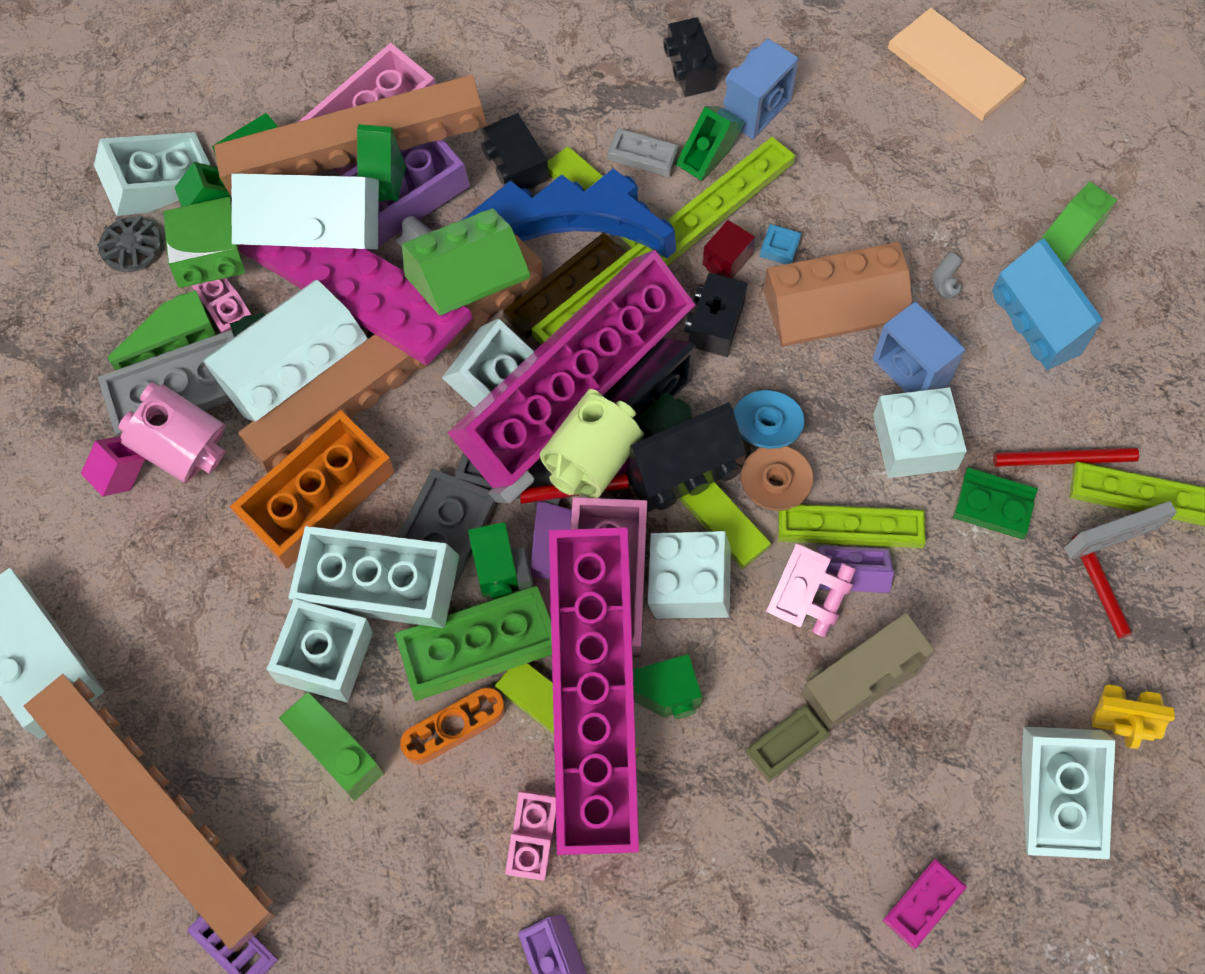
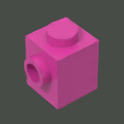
(112, 466)

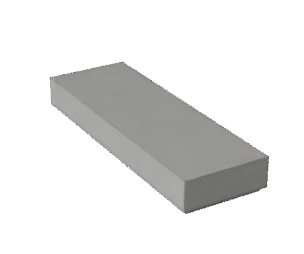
(1120, 530)

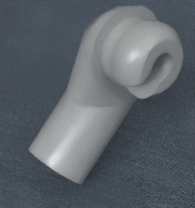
(943, 278)

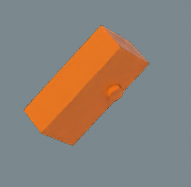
(313, 487)

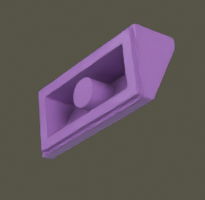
(547, 518)
(872, 565)
(551, 947)

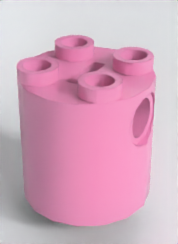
(182, 443)

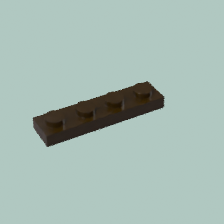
(562, 284)

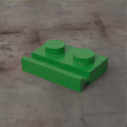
(995, 503)

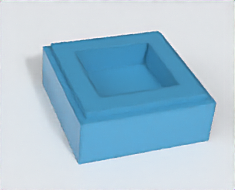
(780, 244)

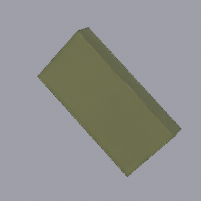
(787, 743)

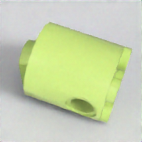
(591, 445)

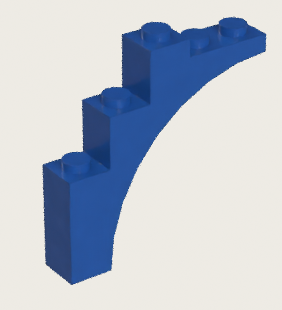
(565, 206)

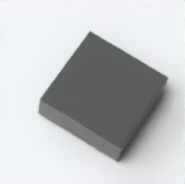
(522, 568)

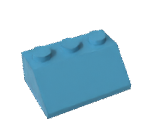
(1046, 306)

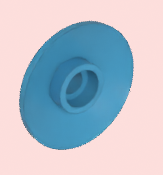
(773, 409)

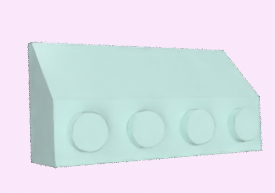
(284, 350)

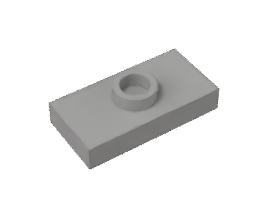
(643, 152)

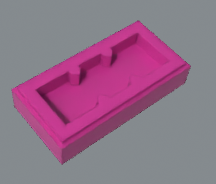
(924, 904)

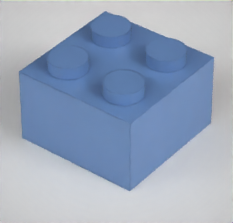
(761, 86)
(918, 351)

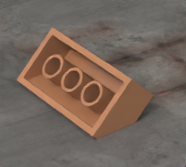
(837, 293)

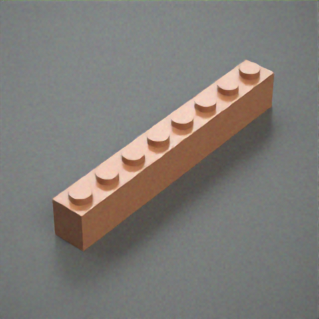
(332, 138)
(150, 812)

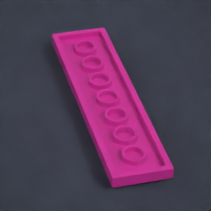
(371, 291)

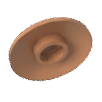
(777, 464)

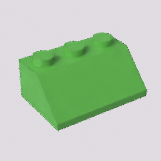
(464, 261)

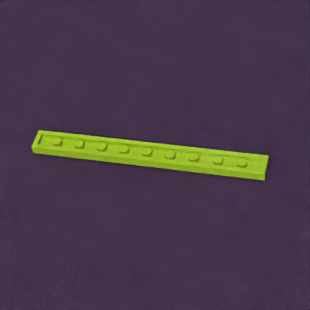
(689, 223)

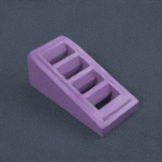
(262, 966)

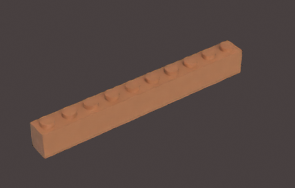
(360, 380)

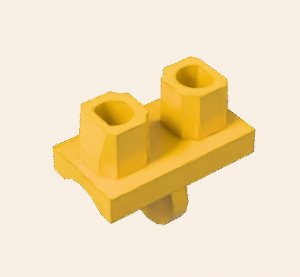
(1132, 719)

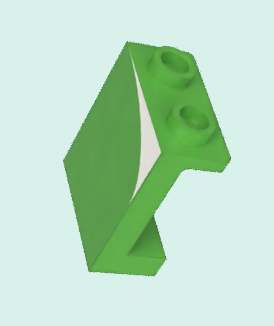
(202, 243)

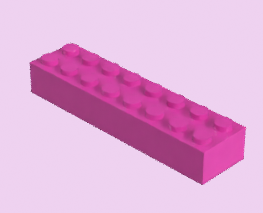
(587, 352)
(593, 692)

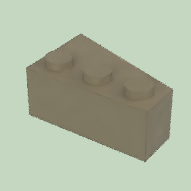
(867, 672)

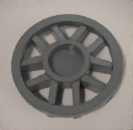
(130, 244)

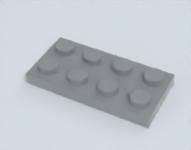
(177, 369)

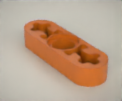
(422, 728)

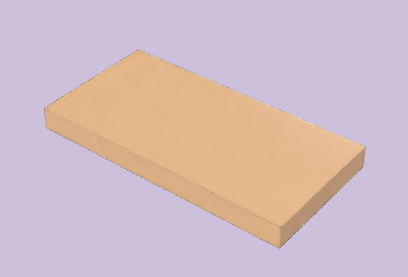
(956, 64)

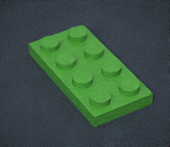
(476, 643)

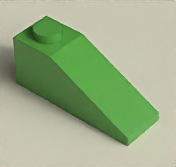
(1079, 221)
(166, 329)
(332, 746)

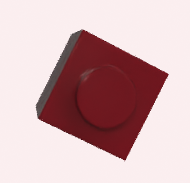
(728, 250)

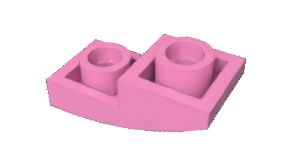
(221, 302)
(532, 835)

